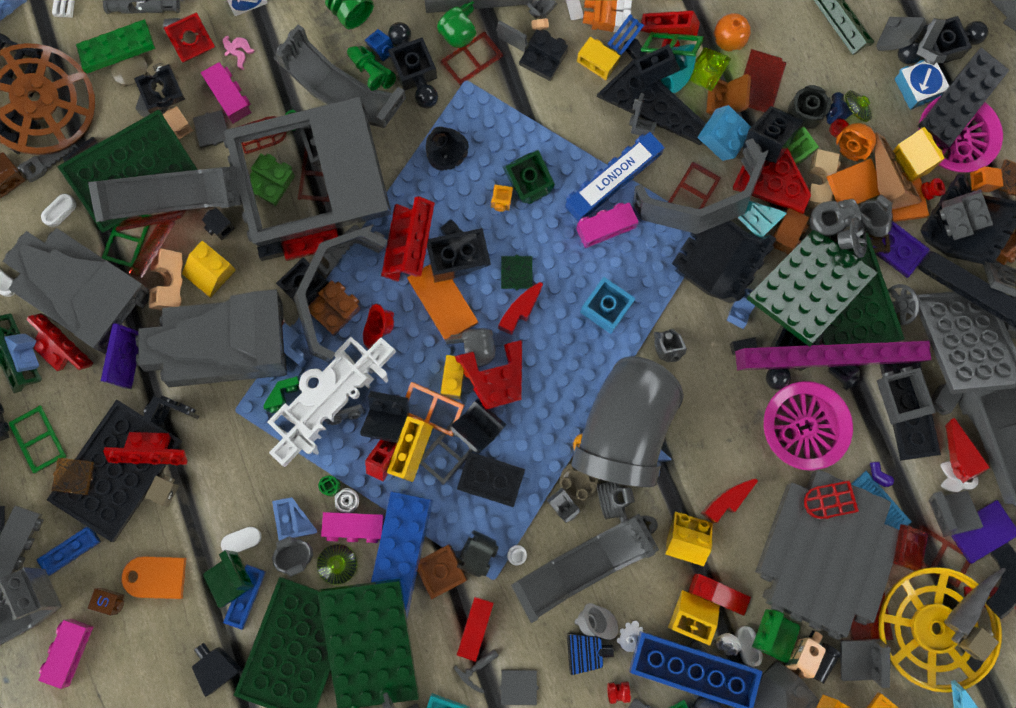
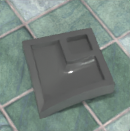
(900, 32)

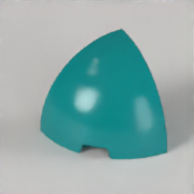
(686, 64)

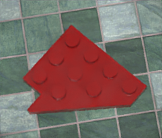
(778, 184)

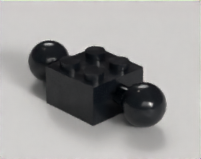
(952, 41)
(413, 64)
(781, 378)

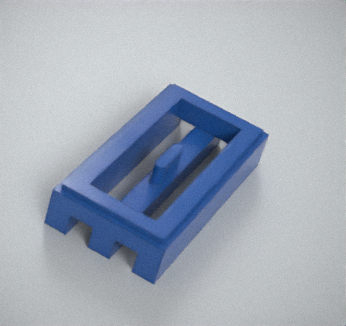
(634, 22)

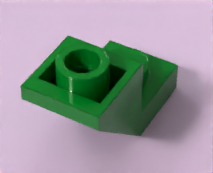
(276, 398)

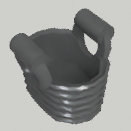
(875, 217)
(609, 501)
(292, 555)

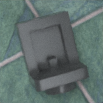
(541, 8)
(563, 505)

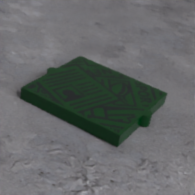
(516, 272)

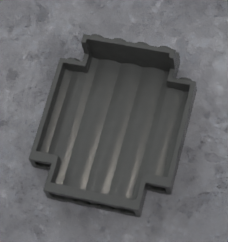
(832, 565)

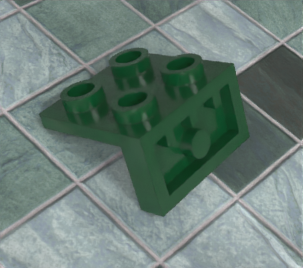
(228, 578)

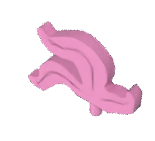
(232, 48)

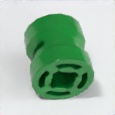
(330, 488)

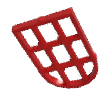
(837, 504)

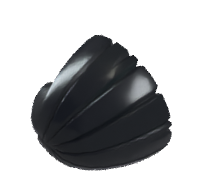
(446, 148)

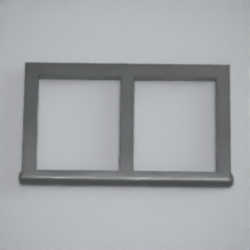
(438, 441)

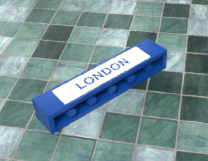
(614, 177)

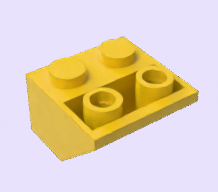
(918, 154)
(689, 539)
(695, 617)

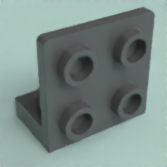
(955, 513)
(865, 661)

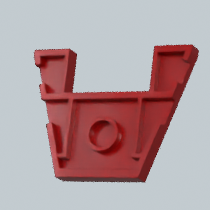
(498, 384)

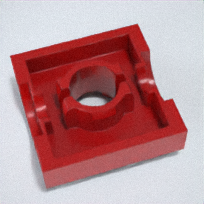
(189, 24)

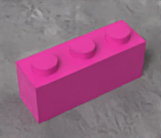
(227, 92)
(606, 224)
(352, 526)
(65, 653)

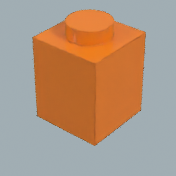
(986, 179)

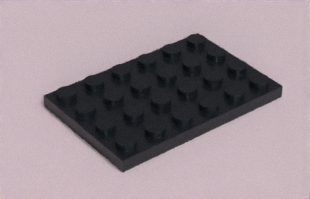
(115, 487)

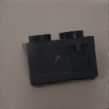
(385, 416)

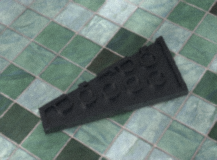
(658, 103)

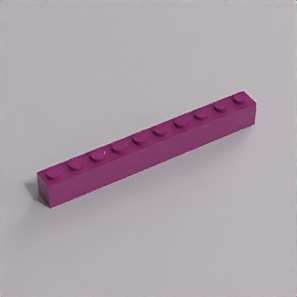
(832, 355)

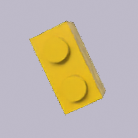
(598, 58)
(452, 378)

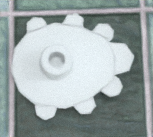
(629, 636)

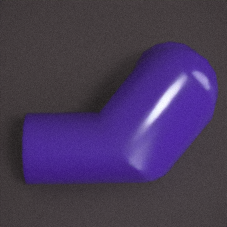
(880, 477)

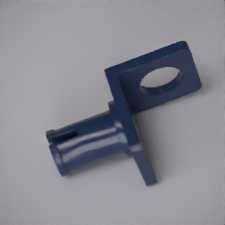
(838, 108)

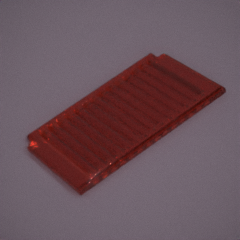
(766, 76)
(150, 220)
(151, 248)

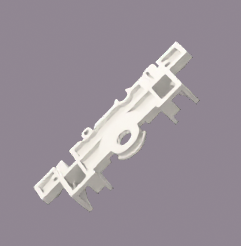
(328, 398)

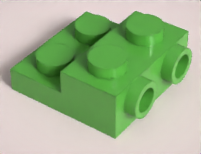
(270, 178)

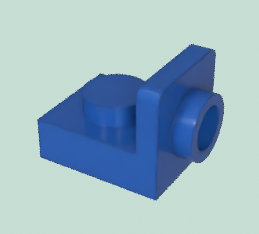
(380, 43)

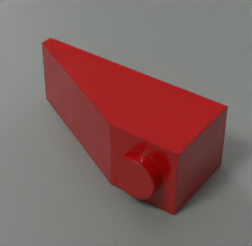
(671, 22)
(964, 456)
(379, 459)
(719, 594)

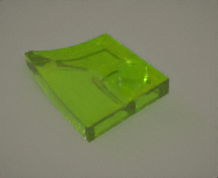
(709, 68)

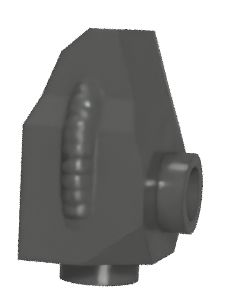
(669, 345)

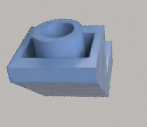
(741, 310)
(290, 340)

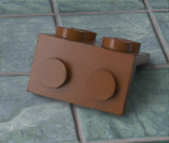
(733, 93)

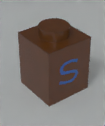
(106, 601)

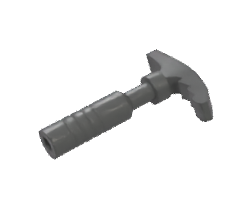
(479, 665)

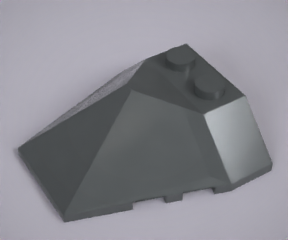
(783, 689)

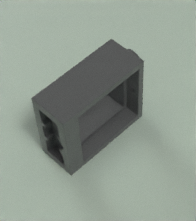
(920, 389)

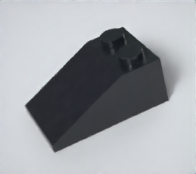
(774, 132)
(457, 254)

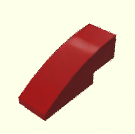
(520, 309)
(728, 500)
(475, 628)

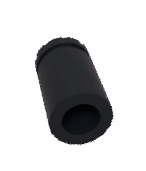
(827, 664)

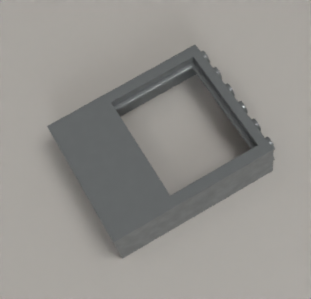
(346, 161)

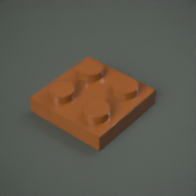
(440, 571)

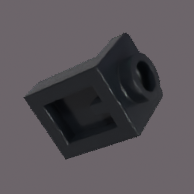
(846, 374)

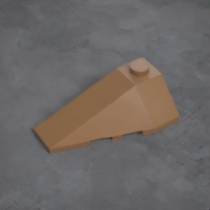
(890, 177)

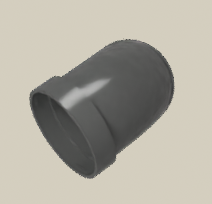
(629, 423)

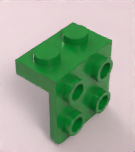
(776, 635)

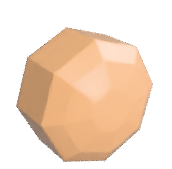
(539, 24)

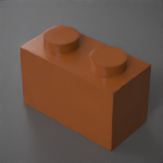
(790, 230)

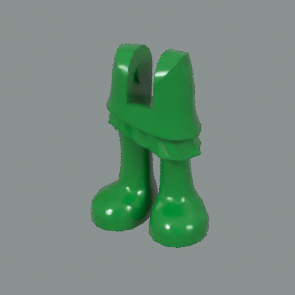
(366, 61)

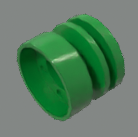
(350, 12)

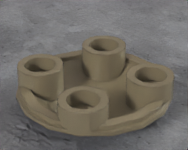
(128, 69)
(577, 484)

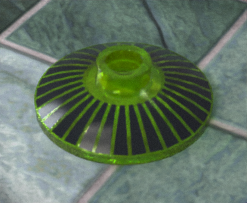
(858, 105)
(347, 564)

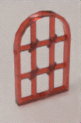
(263, 138)

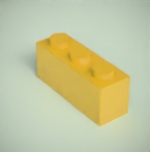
(410, 449)

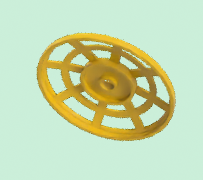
(922, 632)

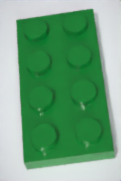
(115, 46)

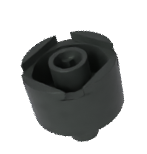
(810, 105)
(477, 554)

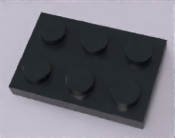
(491, 479)

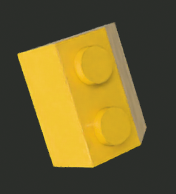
(207, 269)

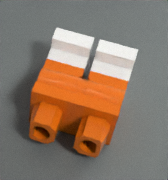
(607, 14)

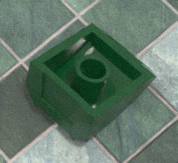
(529, 177)

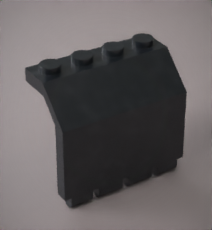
(986, 242)
(723, 260)

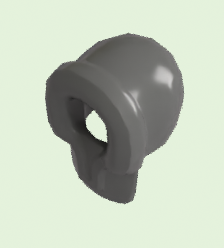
(824, 218)
(477, 341)

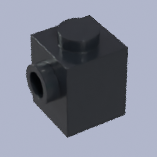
(217, 224)

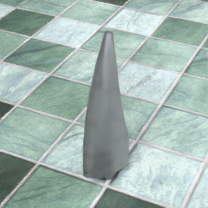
(968, 611)

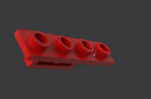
(56, 346)
(146, 448)

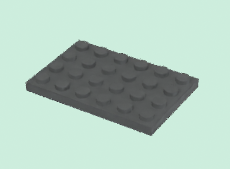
(968, 343)

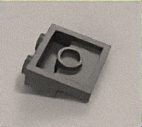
(965, 214)

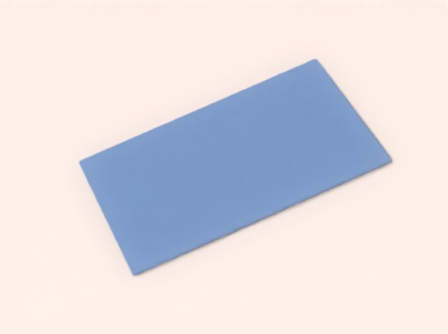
(561, 348)

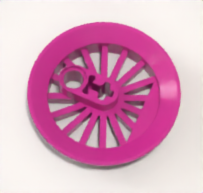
(966, 142)
(834, 413)

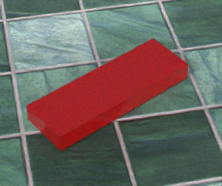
(306, 245)

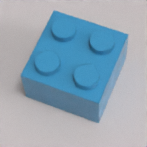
(725, 133)
(607, 305)

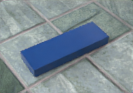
(68, 550)
(241, 606)

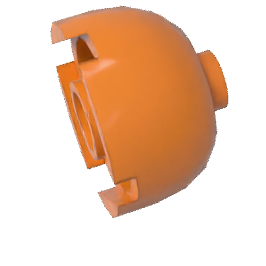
(732, 32)
(856, 141)

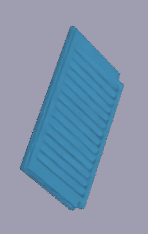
(895, 514)

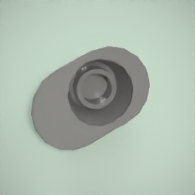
(597, 622)

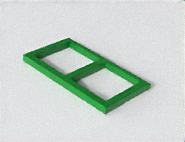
(674, 37)
(140, 242)
(24, 446)

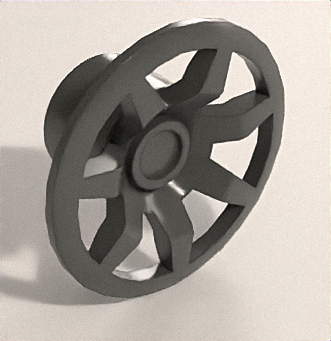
(851, 238)
(905, 303)

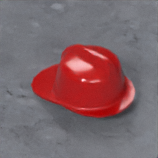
(379, 323)

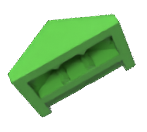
(802, 146)

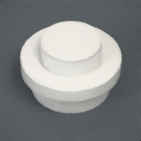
(517, 555)

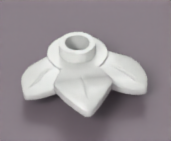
(954, 484)

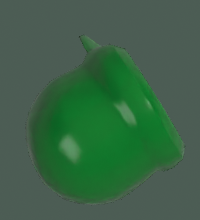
(456, 26)

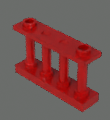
(408, 239)

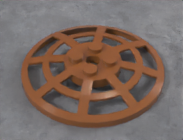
(48, 100)

